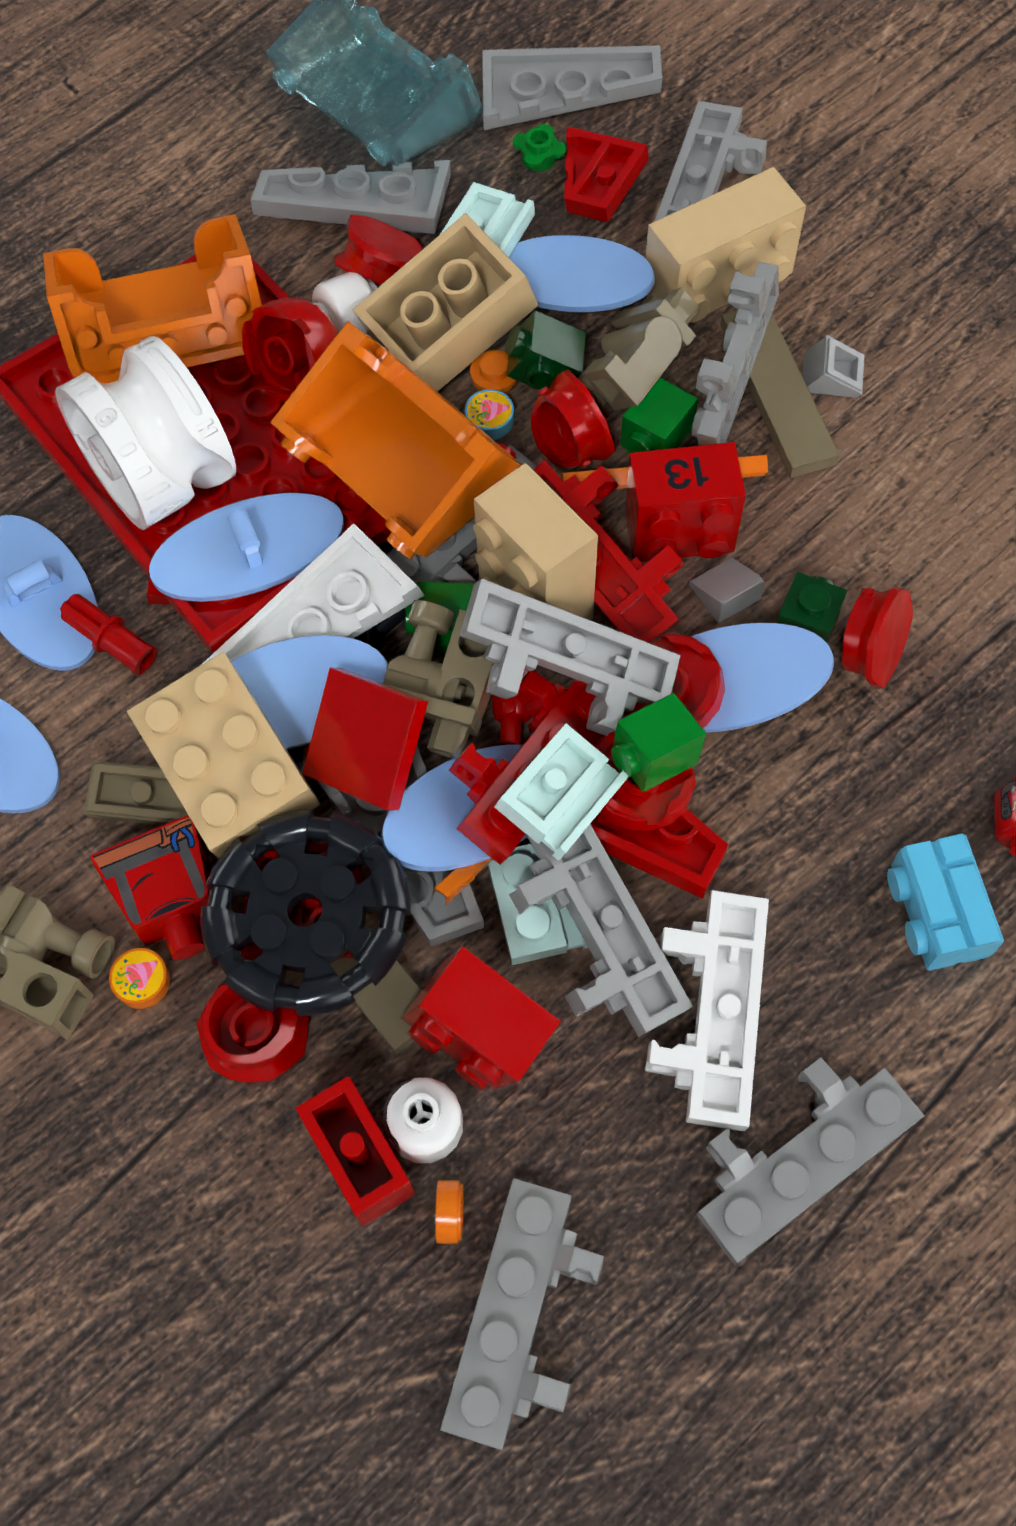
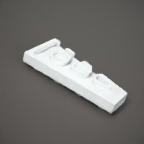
(335, 595)

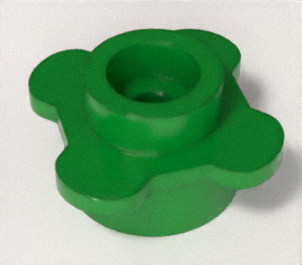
(539, 148)

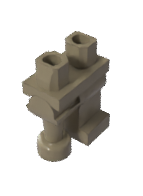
(640, 349)
(453, 688)
(36, 988)

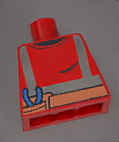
(160, 884)

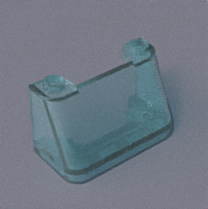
(373, 80)

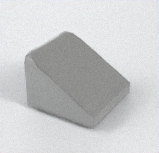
(833, 369)
(728, 588)

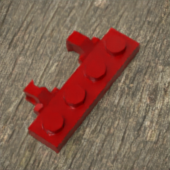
(624, 588)
(551, 709)

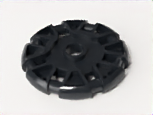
(284, 885)

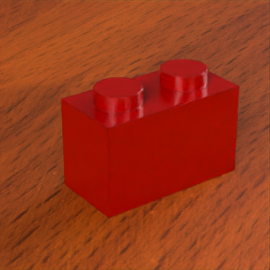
(355, 1151)

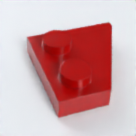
(600, 172)

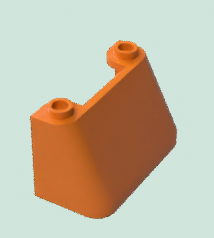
(188, 306)
(392, 441)

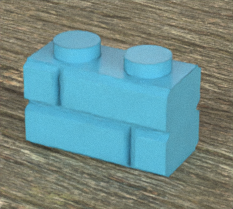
(944, 902)

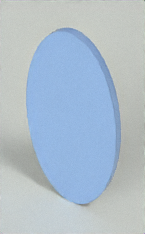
(583, 272)
(245, 547)
(34, 583)
(765, 671)
(292, 676)
(26, 764)
(430, 811)

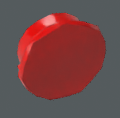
(375, 249)
(570, 424)
(877, 634)
(249, 1041)

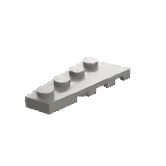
(556, 81)
(398, 197)
(428, 908)

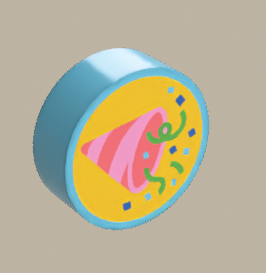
(491, 412)

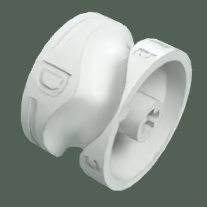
(148, 433)

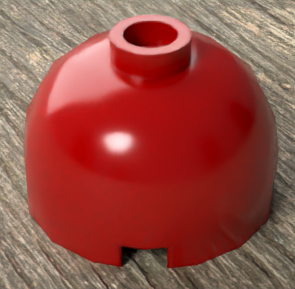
(286, 342)

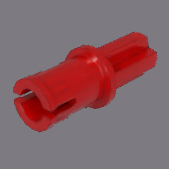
(108, 634)

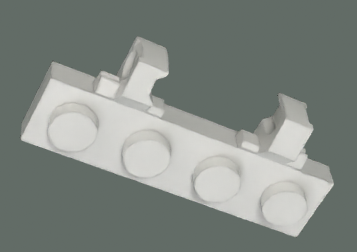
(720, 1056)

